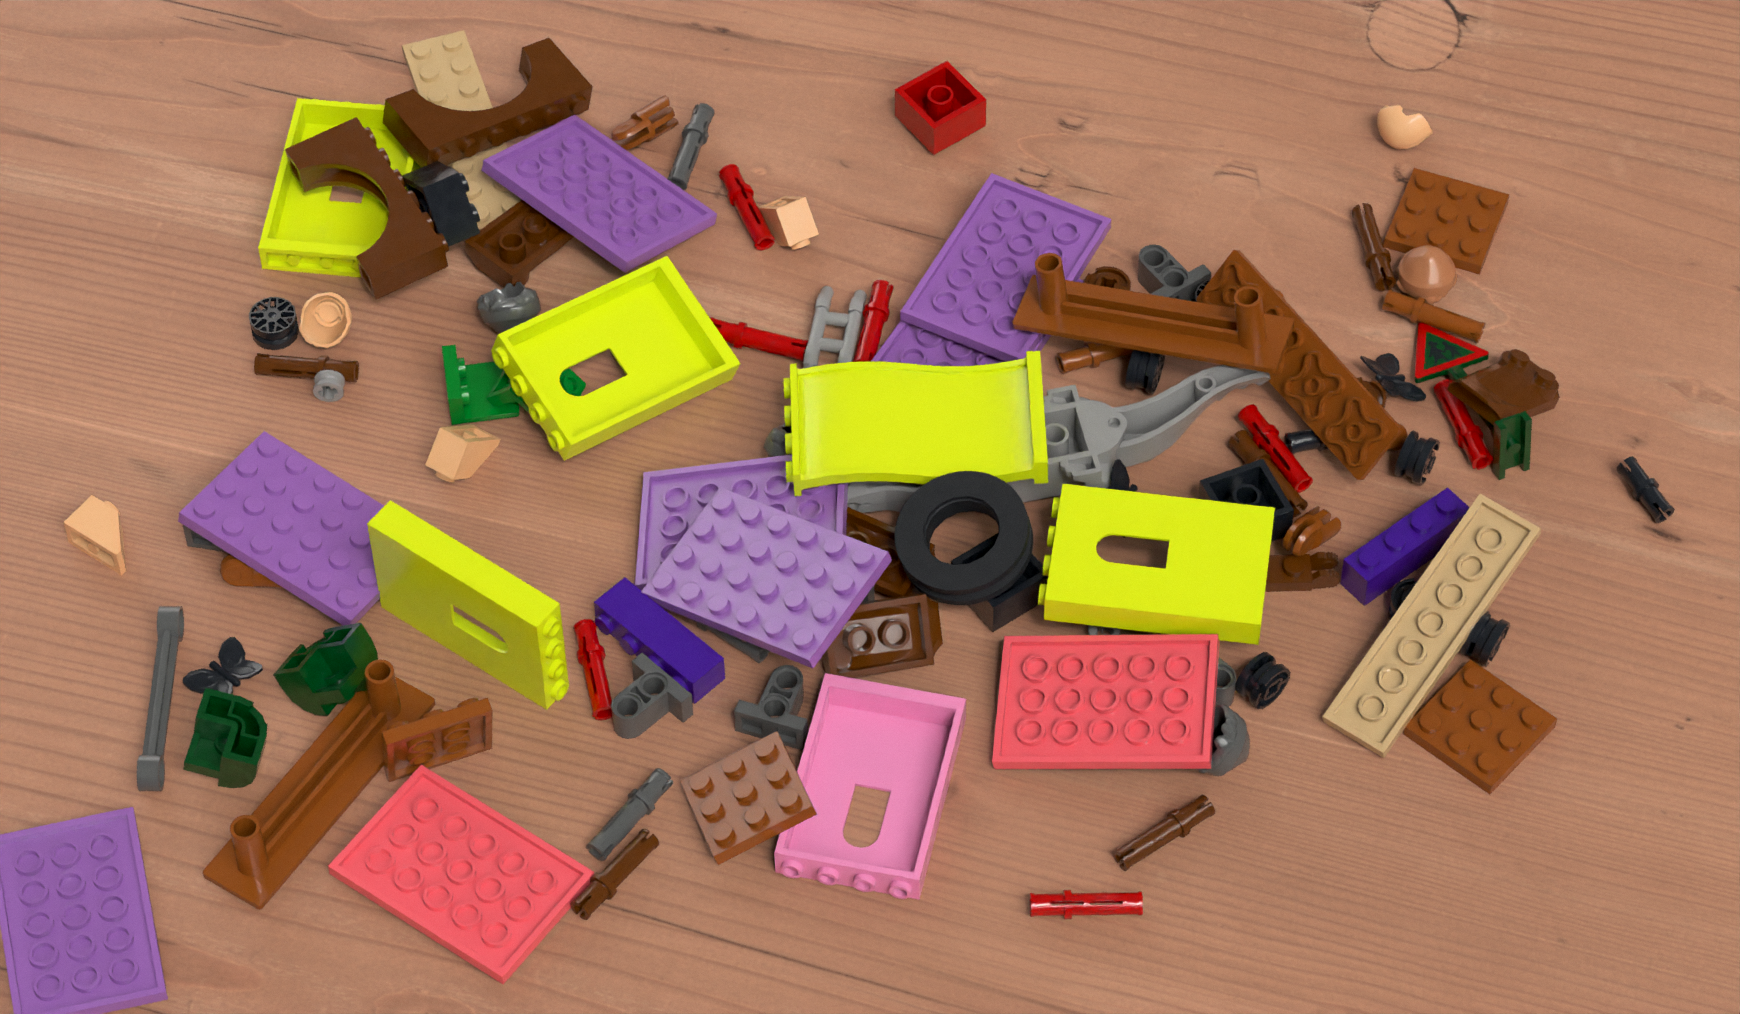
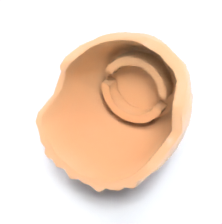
(1402, 130)
(325, 320)

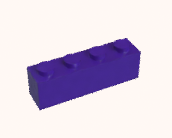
(1402, 547)
(651, 630)

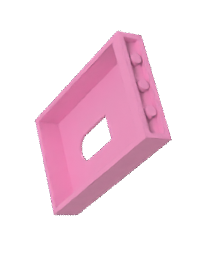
(883, 742)

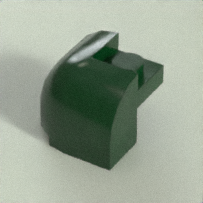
(328, 669)
(227, 739)

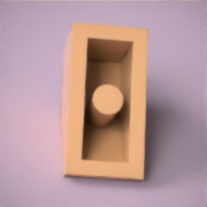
(789, 221)
(460, 451)
(98, 533)

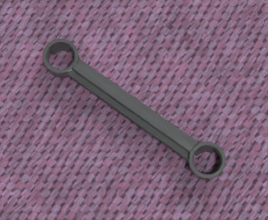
(151, 762)

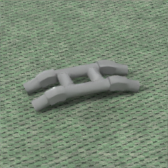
(823, 317)

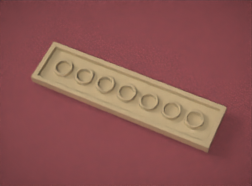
(449, 77)
(1431, 625)

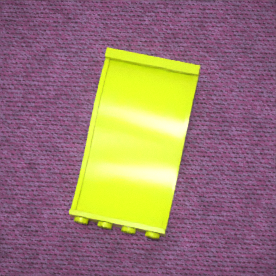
(914, 422)

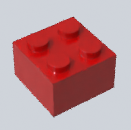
(940, 107)

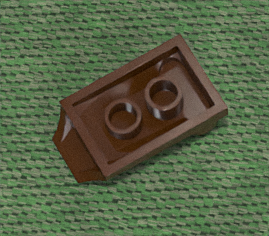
(515, 244)
(1508, 388)
(882, 535)
(886, 637)

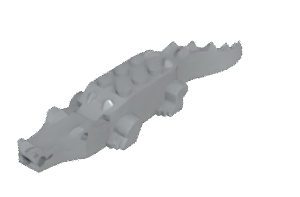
(1090, 435)

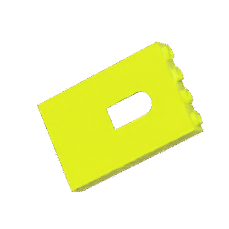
(306, 228)
(653, 333)
(1211, 571)
(428, 572)

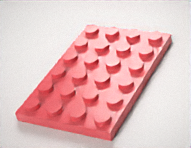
(1106, 702)
(461, 873)

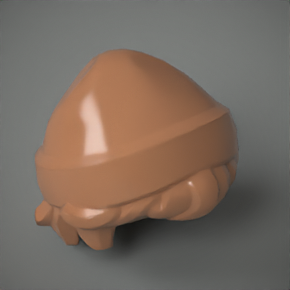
(1426, 273)

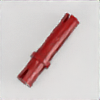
(742, 198)
(875, 315)
(761, 340)
(1260, 429)
(1467, 433)
(591, 658)
(1041, 904)

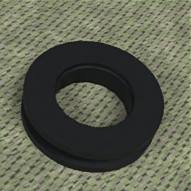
(983, 577)

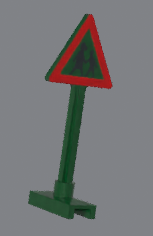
(1445, 354)

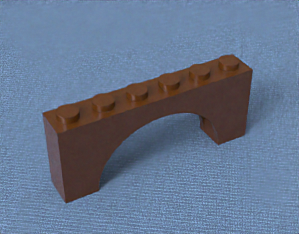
(448, 135)
(351, 159)

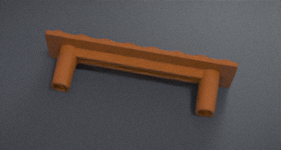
(1153, 323)
(1315, 378)
(315, 790)

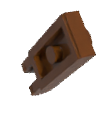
(1295, 572)

